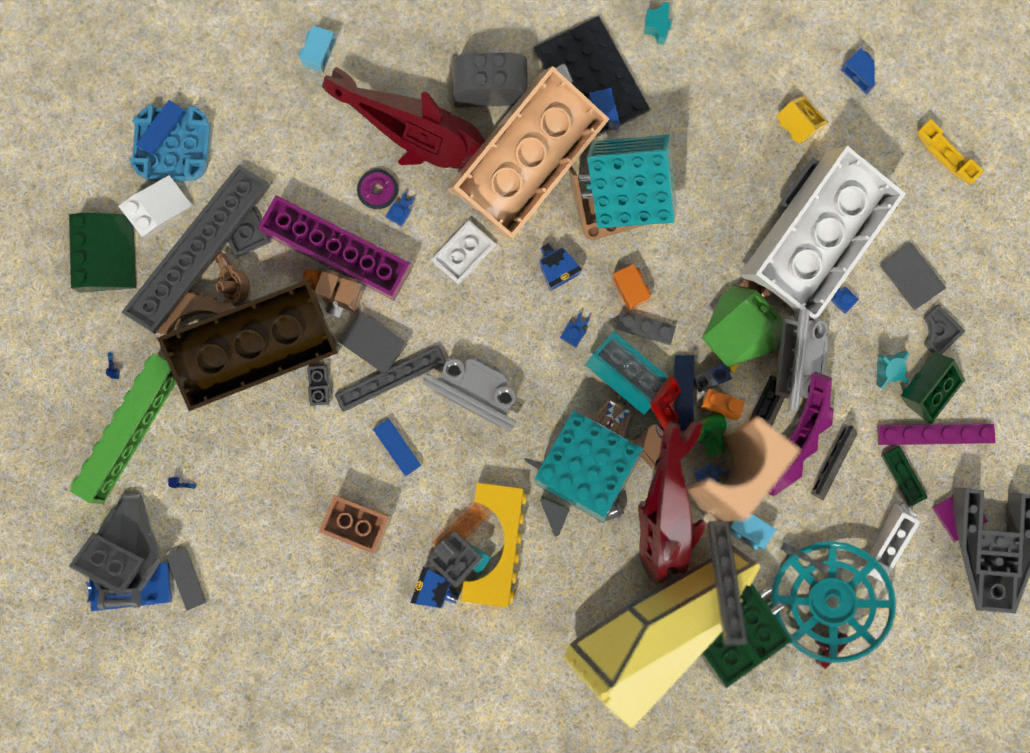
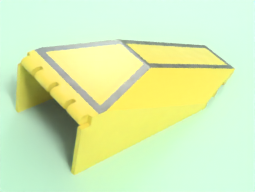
(653, 640)

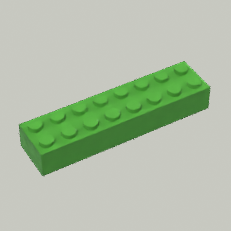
(125, 431)

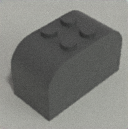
(489, 79)

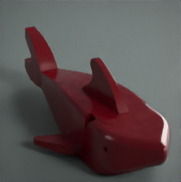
(412, 123)

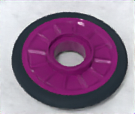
(380, 200)

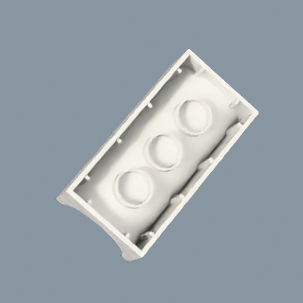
(824, 231)

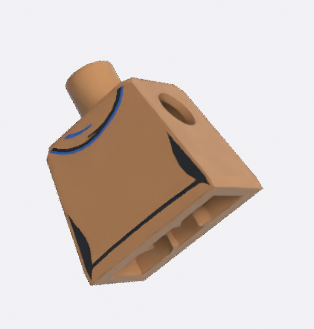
(650, 442)

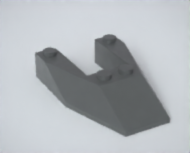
(994, 560)

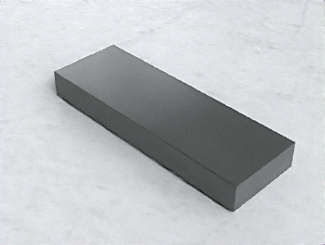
(186, 579)

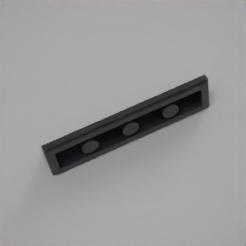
(768, 403)
(834, 462)

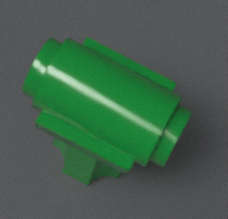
(711, 433)

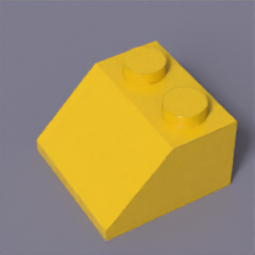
(801, 119)

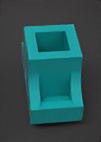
(658, 22)

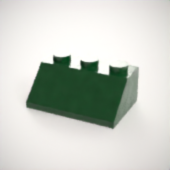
(933, 386)

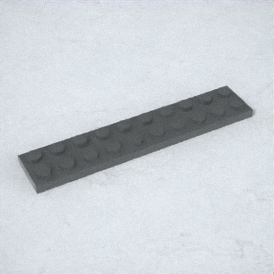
(195, 249)

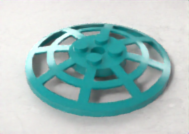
(848, 602)

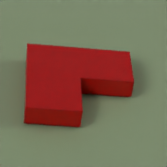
(663, 402)

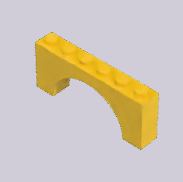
(496, 586)

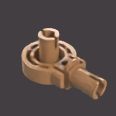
(232, 280)

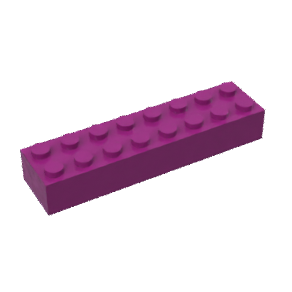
(335, 247)

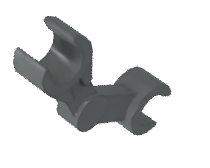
(822, 567)

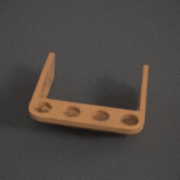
(587, 216)

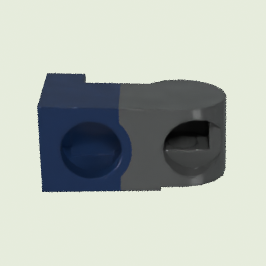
(712, 378)

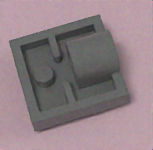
(455, 559)

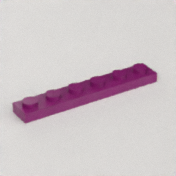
(936, 434)

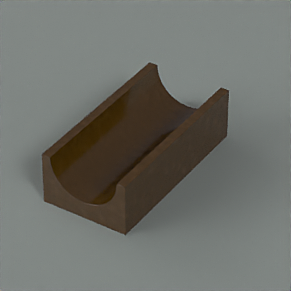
(248, 345)

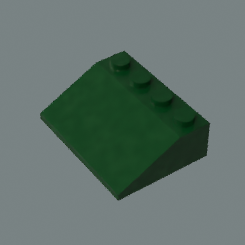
(101, 252)

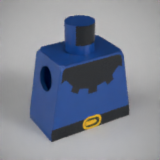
(557, 266)
(433, 590)

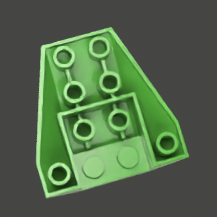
(743, 327)

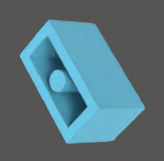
(317, 48)
(753, 530)

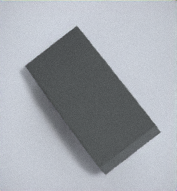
(318, 385)

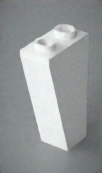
(894, 538)

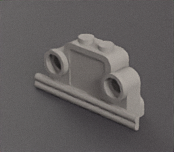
(801, 354)
(476, 389)

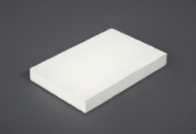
(463, 252)

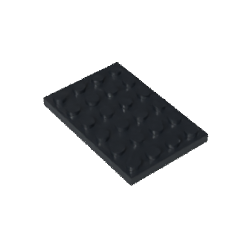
(595, 66)

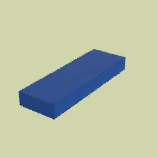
(160, 127)
(397, 447)

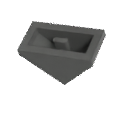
(555, 514)

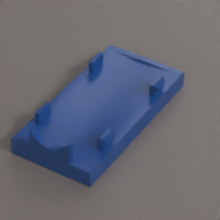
(155, 592)

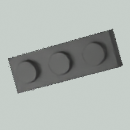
(645, 327)

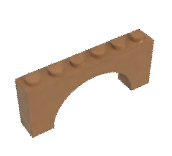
(193, 305)

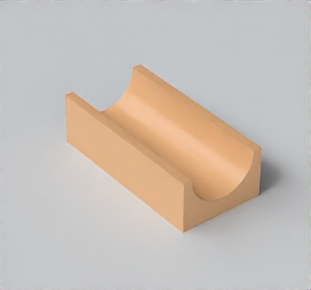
(528, 152)
(757, 463)

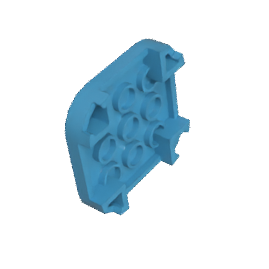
(183, 152)

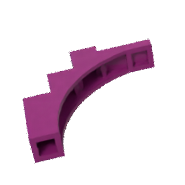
(814, 420)

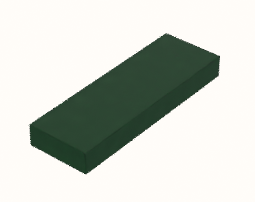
(904, 476)

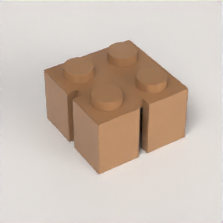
(344, 291)

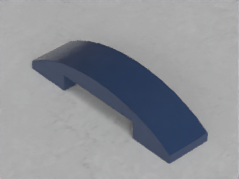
(684, 404)

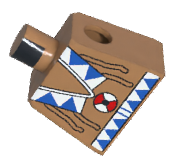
(614, 416)

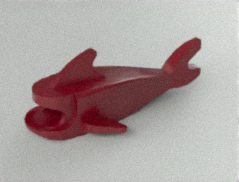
(666, 518)

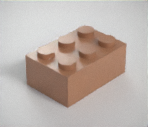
(355, 524)

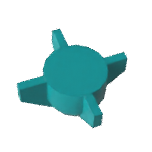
(891, 368)

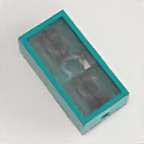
(627, 371)

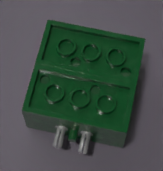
(763, 635)

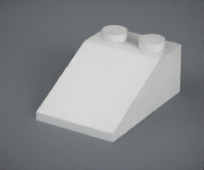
(155, 206)

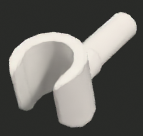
(335, 309)

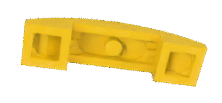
(947, 154)

